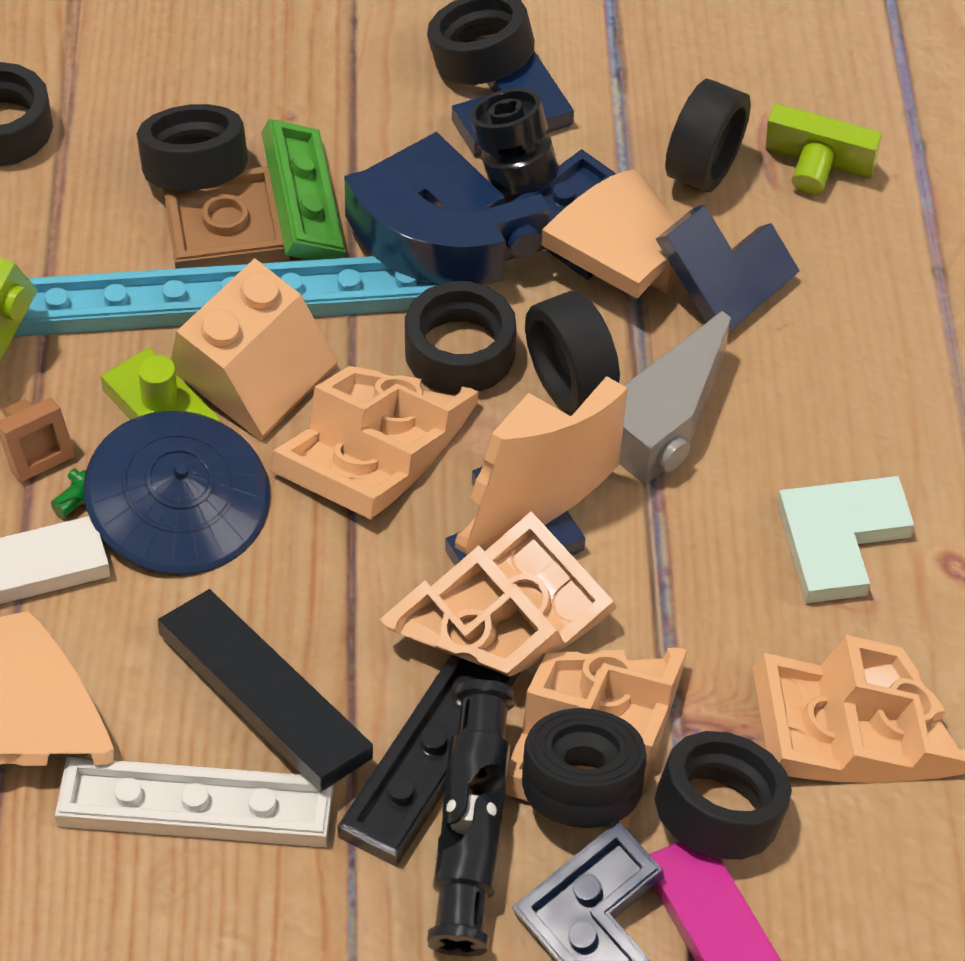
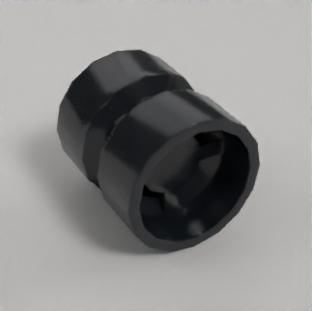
(514, 140)

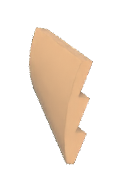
(614, 234)
(371, 438)
(544, 462)
(505, 602)
(603, 681)
(44, 699)
(854, 717)

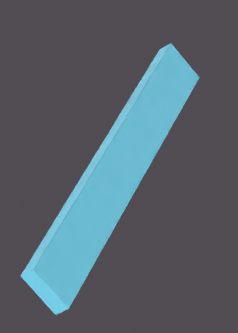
(175, 295)

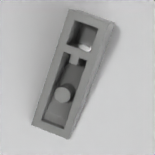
(669, 401)

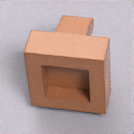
(34, 437)

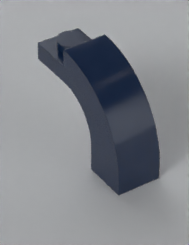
(436, 241)

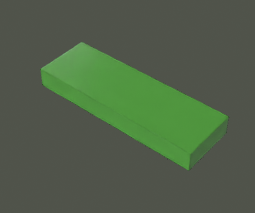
(302, 191)

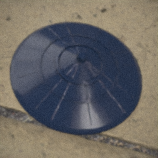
(176, 492)

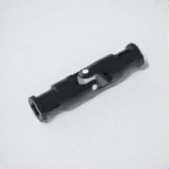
(471, 823)

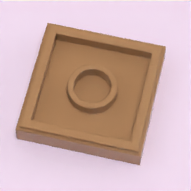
(226, 223)

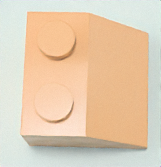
(253, 350)

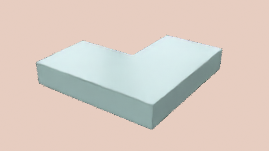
(828, 525)

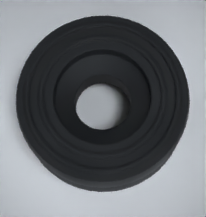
(577, 794)

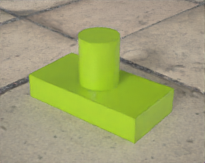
(821, 145)
(150, 385)

